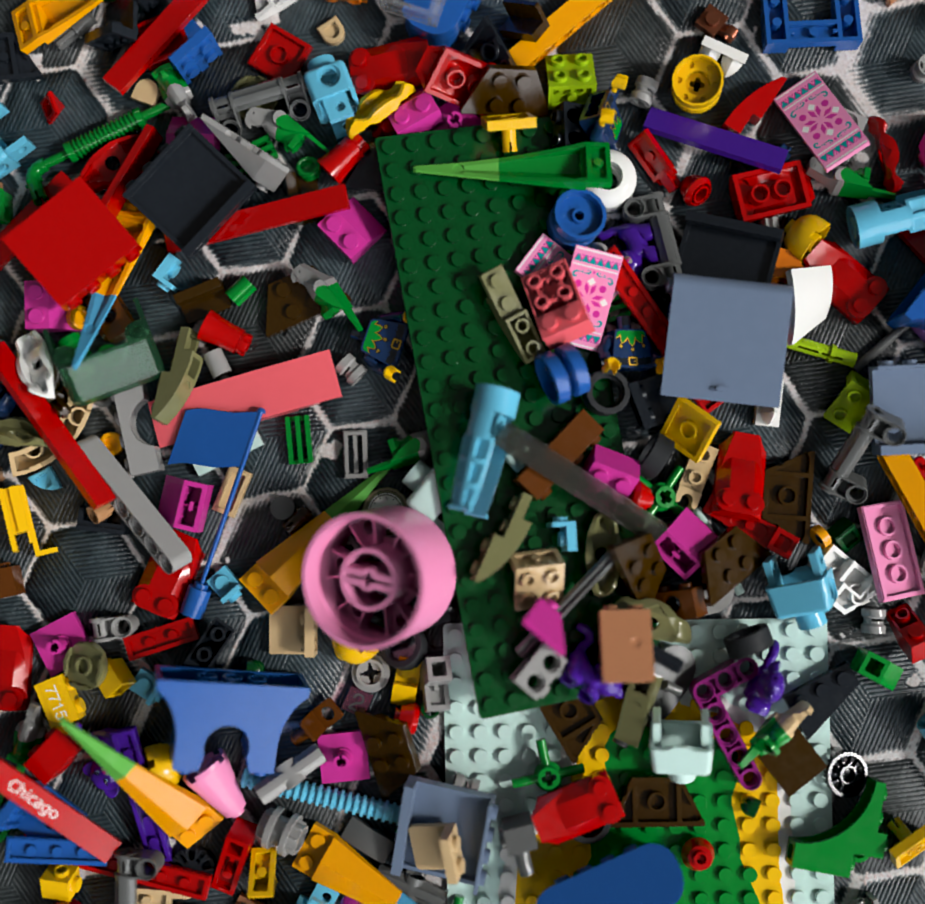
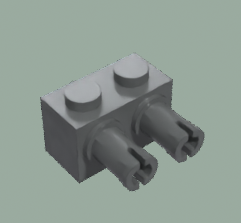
(519, 838)

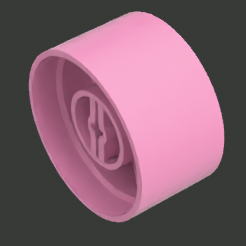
(343, 582)

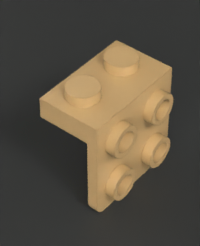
(438, 847)

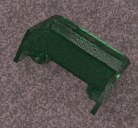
(110, 369)

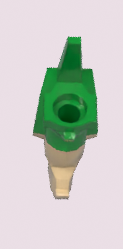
(776, 732)

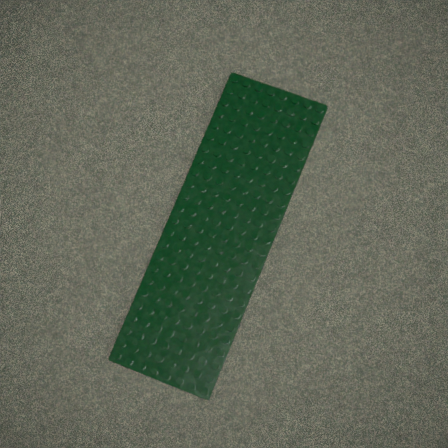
(442, 240)

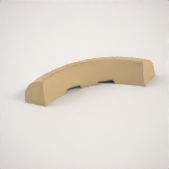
(35, 457)

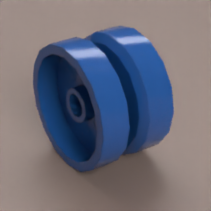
(576, 219)
(562, 373)

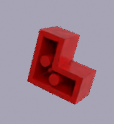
(53, 755)

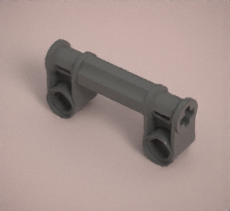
(292, 88)
(652, 210)
(873, 425)
(133, 867)

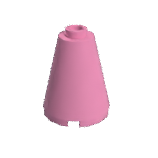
(217, 784)

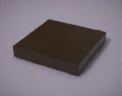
(794, 764)

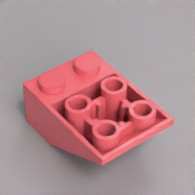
(557, 304)

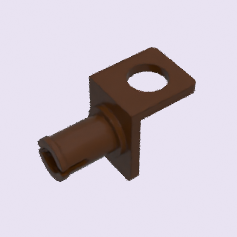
(315, 724)

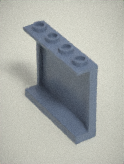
(901, 393)
(446, 803)

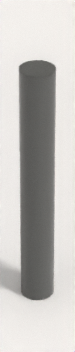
(878, 348)

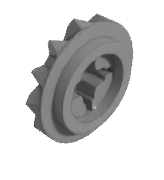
(363, 681)

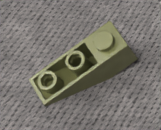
(636, 710)

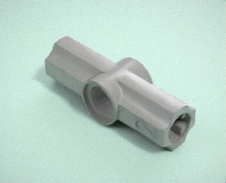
(289, 774)

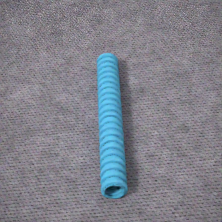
(333, 799)

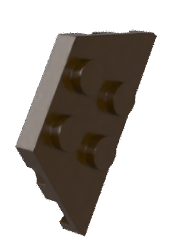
(506, 91)
(289, 306)
(789, 495)
(728, 562)
(639, 565)
(572, 724)
(389, 749)
(657, 803)

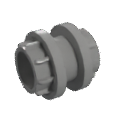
(281, 831)

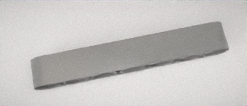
(137, 509)

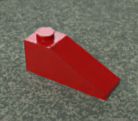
(234, 856)

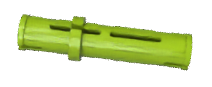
(828, 352)

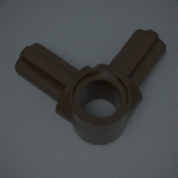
(59, 404)

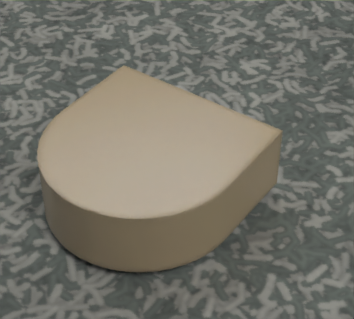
(332, 31)
(146, 92)

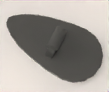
(673, 684)

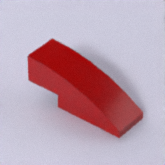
(753, 106)

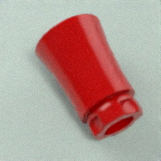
(343, 157)
(224, 334)

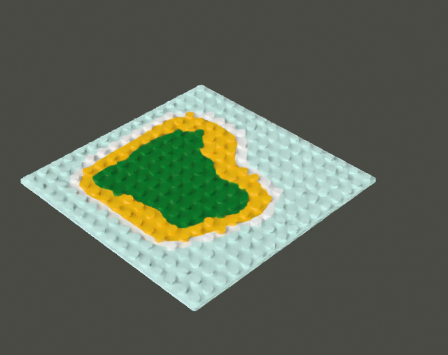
(747, 850)

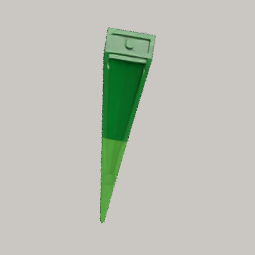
(566, 167)

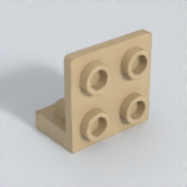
(537, 575)
(293, 631)

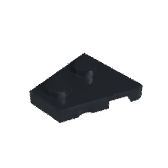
(15, 64)
(366, 174)

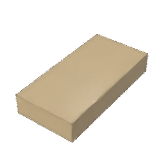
(225, 490)

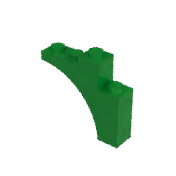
(857, 833)

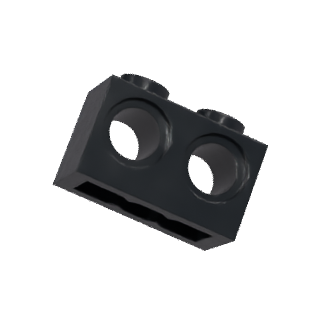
(566, 124)

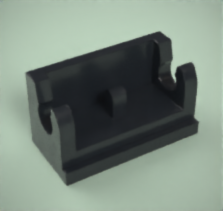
(113, 524)

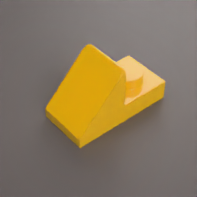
(405, 685)
(262, 873)

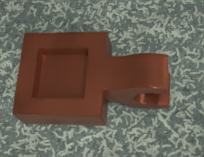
(714, 22)

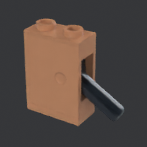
(627, 646)

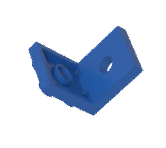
(195, 53)
(14, 816)

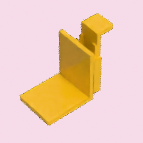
(19, 518)

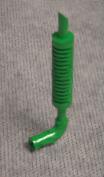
(87, 144)

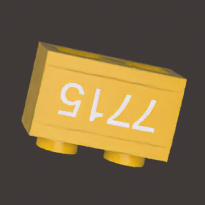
(60, 700)

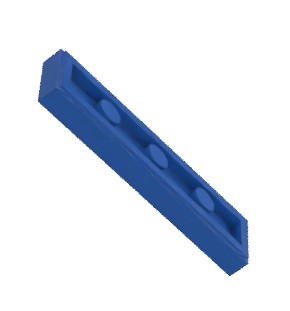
(47, 851)

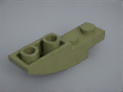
(510, 315)
(177, 385)
(499, 549)

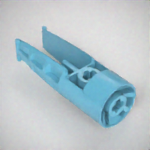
(871, 222)
(479, 457)

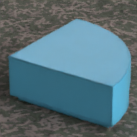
(46, 479)

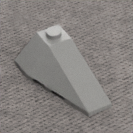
(260, 166)

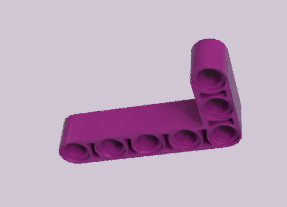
(722, 719)

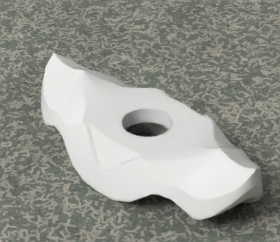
(31, 349)

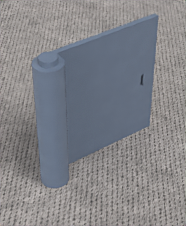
(726, 338)

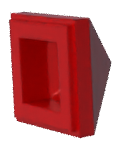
(51, 107)

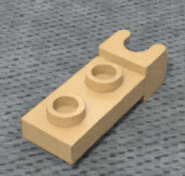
(695, 477)

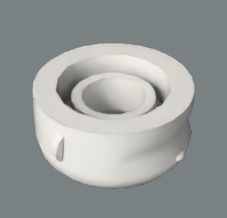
(626, 183)

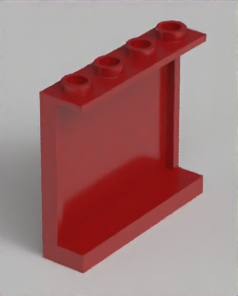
(72, 244)

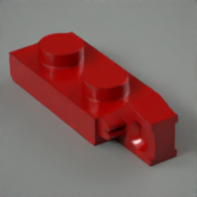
(654, 160)

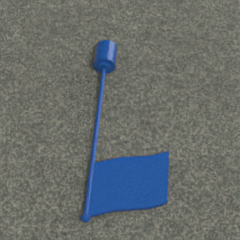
(214, 441)

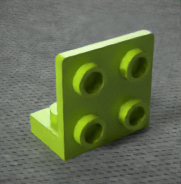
(570, 78)
(850, 403)

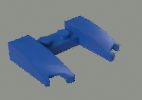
(841, 32)

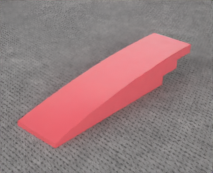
(276, 388)

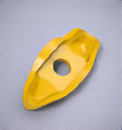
(377, 106)

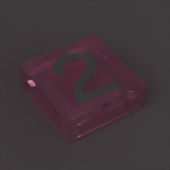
(356, 699)

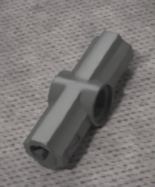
(415, 886)

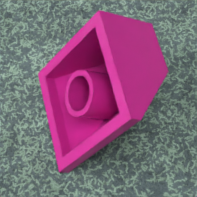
(546, 623)

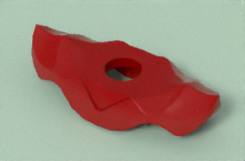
(887, 153)
(96, 172)

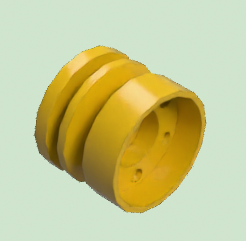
(692, 70)

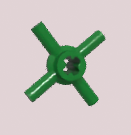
(667, 493)
(545, 765)

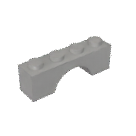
(141, 456)

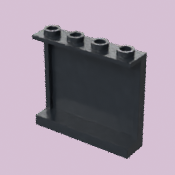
(189, 190)
(728, 248)

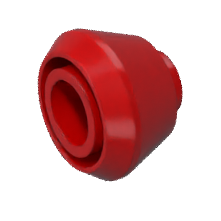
(695, 189)
(642, 495)
(410, 714)
(697, 853)

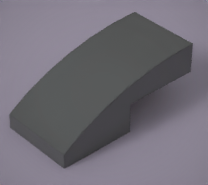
(368, 840)

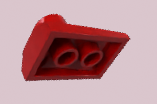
(385, 65)
(449, 73)
(767, 194)
(854, 287)
(739, 477)
(165, 592)
(15, 668)
(576, 808)

